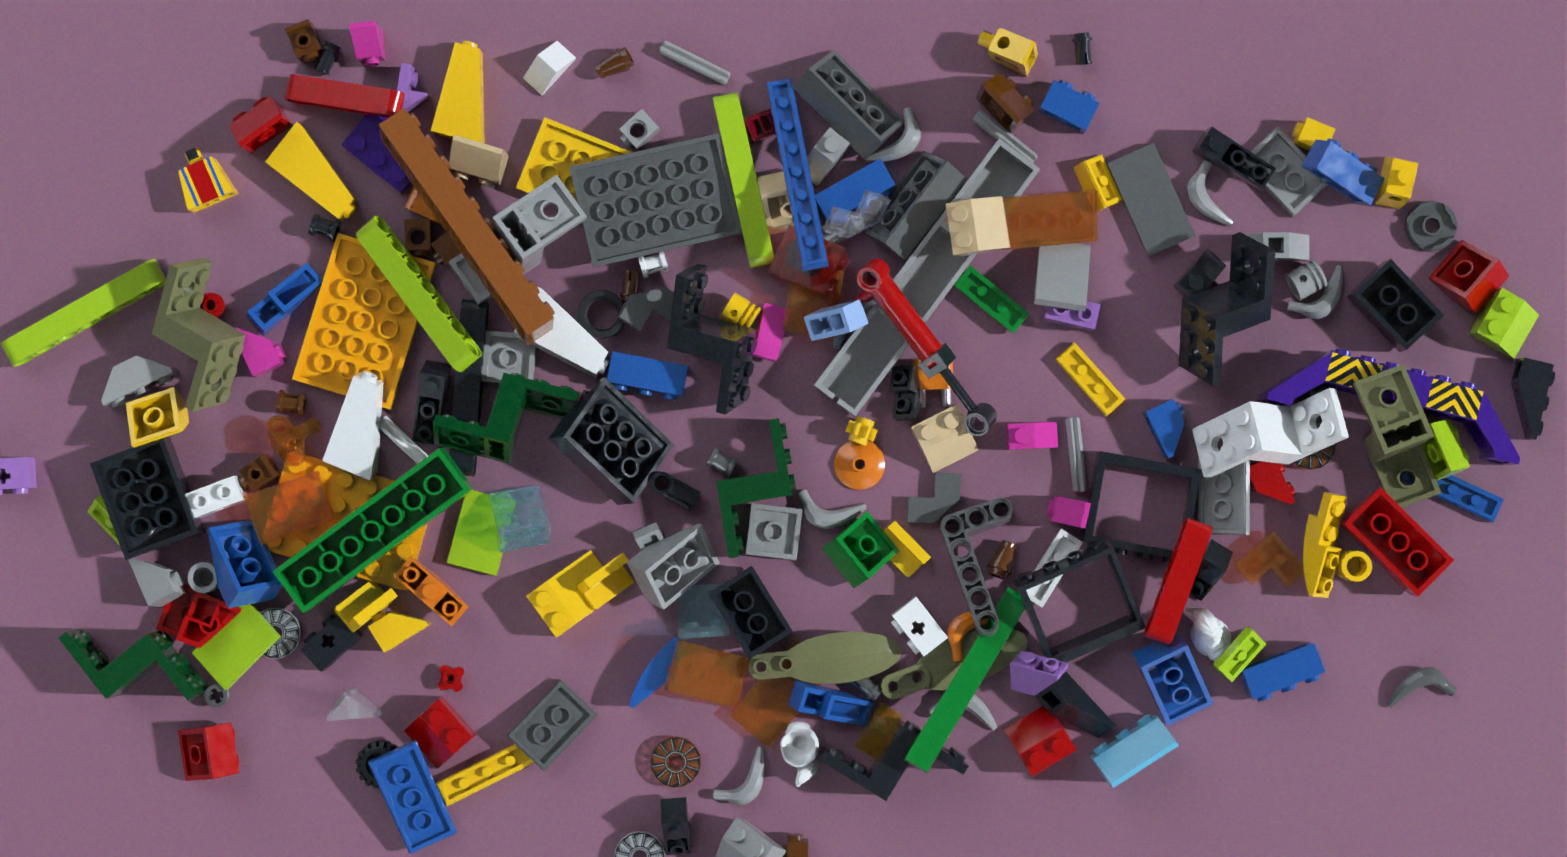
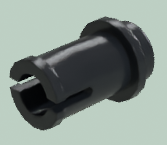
(1082, 48)
(327, 57)

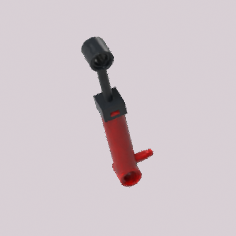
(933, 356)

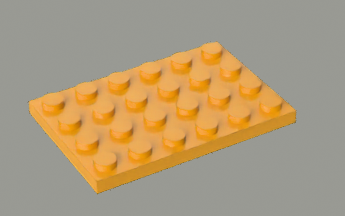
(357, 324)
(346, 494)

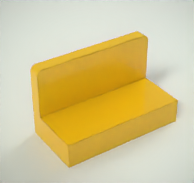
(911, 553)
(606, 582)
(364, 605)

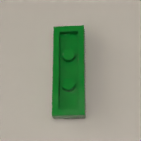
(991, 299)

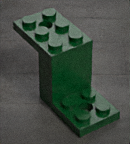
(512, 400)
(755, 488)
(133, 664)

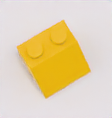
(156, 416)

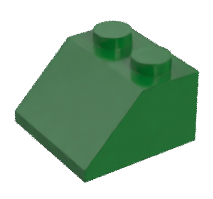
(860, 549)

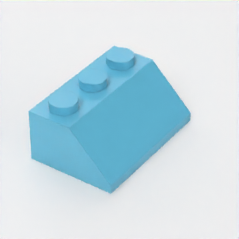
(1133, 750)

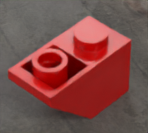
(1268, 480)

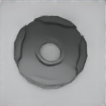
(1420, 236)

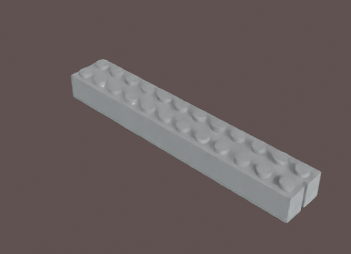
(923, 281)

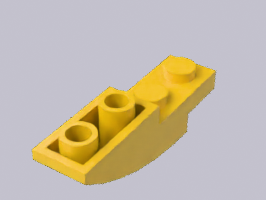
(1319, 552)

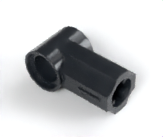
(677, 492)

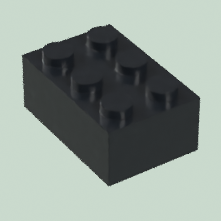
(1395, 305)

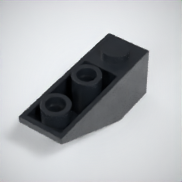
(1233, 158)
(1530, 390)
(431, 399)
(1072, 704)

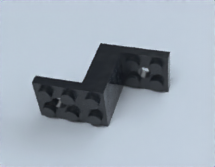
(1226, 308)
(711, 338)
(890, 763)

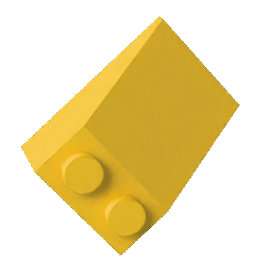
(560, 600)

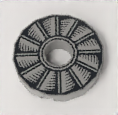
(290, 632)
(640, 841)

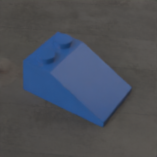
(242, 564)
(1173, 678)

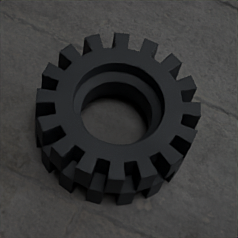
(366, 755)

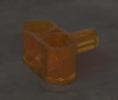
(290, 438)

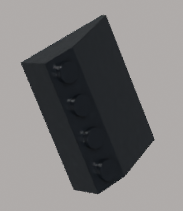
(611, 442)
(146, 497)

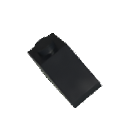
(1200, 274)

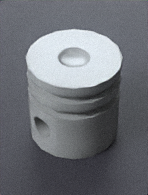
(1306, 279)
(203, 577)

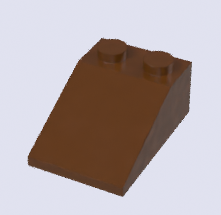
(1005, 102)

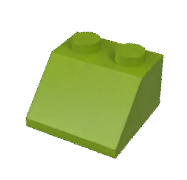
(1504, 322)
(1445, 450)

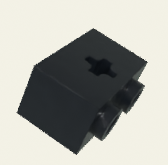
(323, 655)

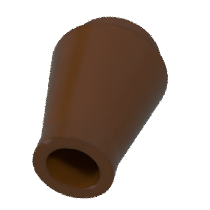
(615, 63)
(1001, 562)

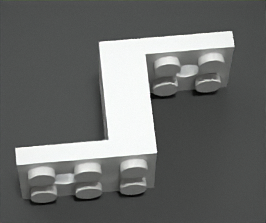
(1270, 432)

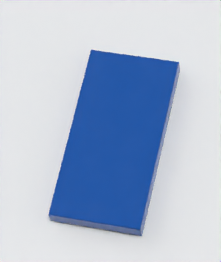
(412, 796)

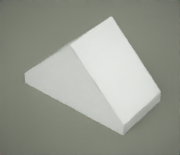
(548, 67)

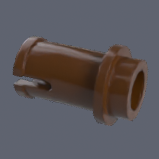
(630, 284)

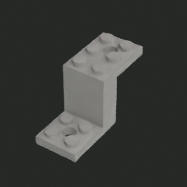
(526, 231)

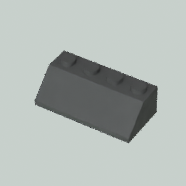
(848, 104)
(916, 204)

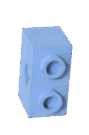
(836, 320)

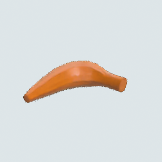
(957, 631)

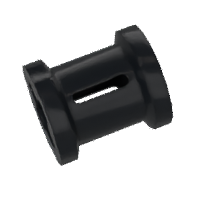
(324, 227)

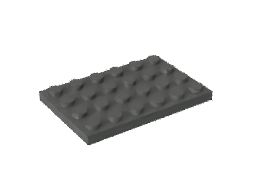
(656, 200)

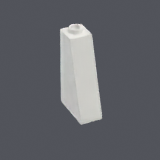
(571, 342)
(357, 429)

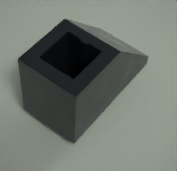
(1212, 568)
(675, 826)

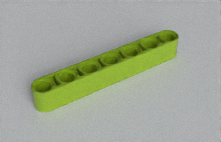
(743, 179)
(418, 294)
(84, 313)

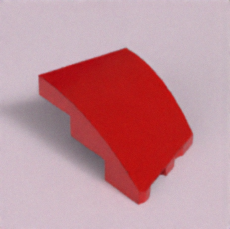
(195, 617)

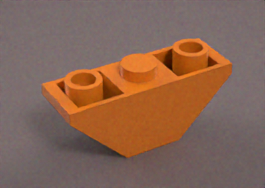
(431, 590)

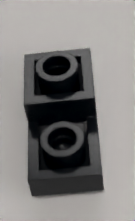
(907, 393)

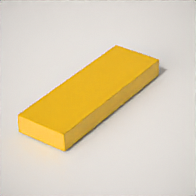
(1090, 379)

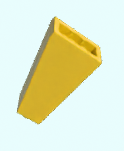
(462, 95)
(308, 168)

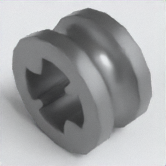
(214, 702)

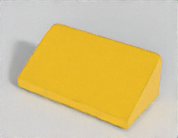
(1096, 175)

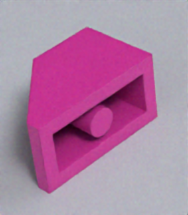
(368, 42)
(261, 354)
(1031, 435)
(1068, 511)

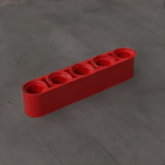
(343, 96)
(1178, 581)

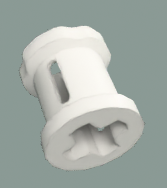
(653, 264)

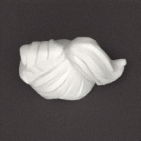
(1208, 633)
(800, 750)

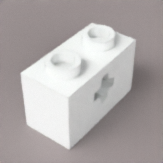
(216, 497)
(932, 633)

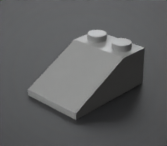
(673, 565)
(747, 840)

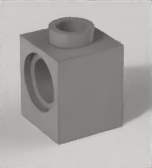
(638, 119)

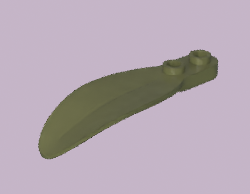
(831, 658)
(939, 669)

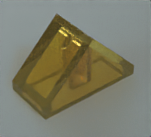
(879, 731)

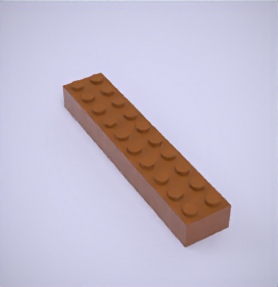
(466, 226)

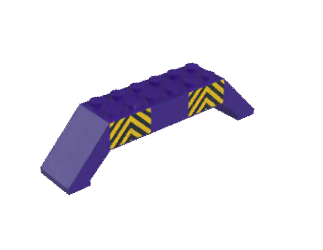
(1436, 395)

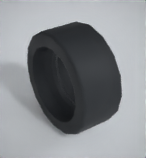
(583, 310)

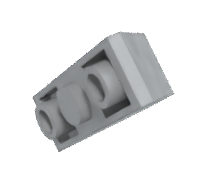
(1287, 245)
(135, 378)

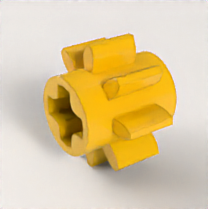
(861, 430)

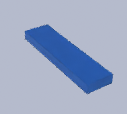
(1465, 496)

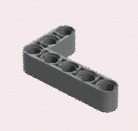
(969, 561)

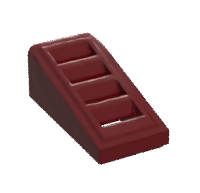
(749, 122)

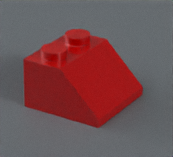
(259, 124)
(1469, 276)
(440, 732)
(1039, 740)
(208, 751)

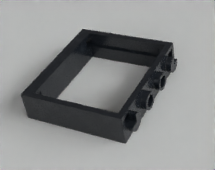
(1121, 547)
(1093, 639)

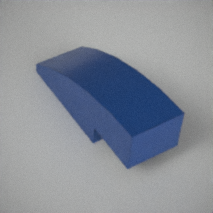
(284, 299)
(655, 673)
(830, 703)

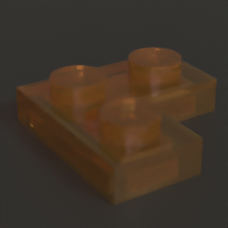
(1273, 555)

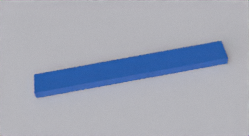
(797, 174)

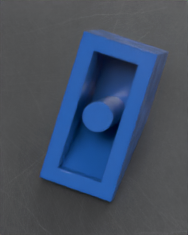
(1166, 425)

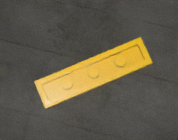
(483, 774)

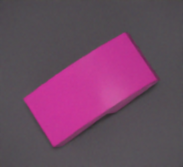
(770, 332)

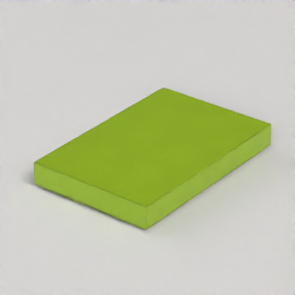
(476, 536)
(237, 646)

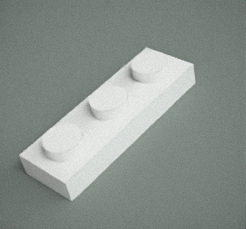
(1058, 549)

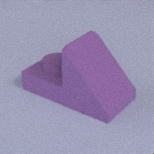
(407, 79)

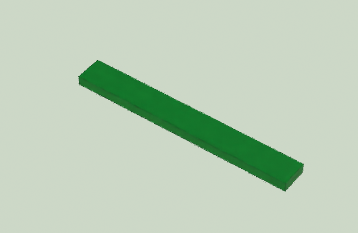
(965, 684)

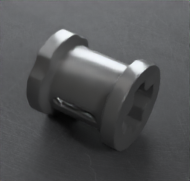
(721, 462)

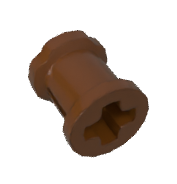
(291, 402)

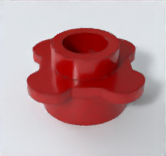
(457, 674)

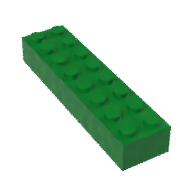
(373, 530)

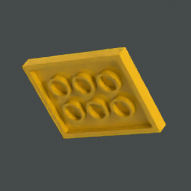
(558, 149)

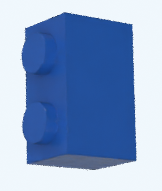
(1069, 106)

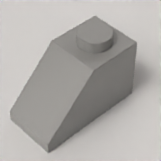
(826, 155)
(157, 582)

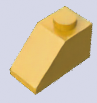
(395, 628)

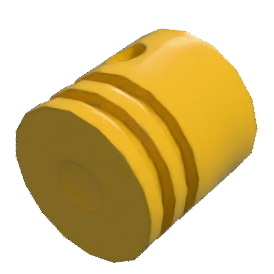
(740, 311)
(1354, 566)

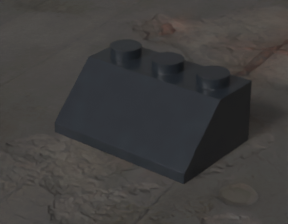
(750, 612)

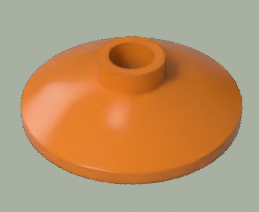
(859, 478)

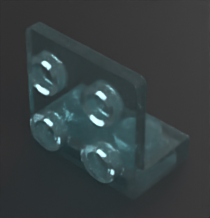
(520, 518)
(699, 615)

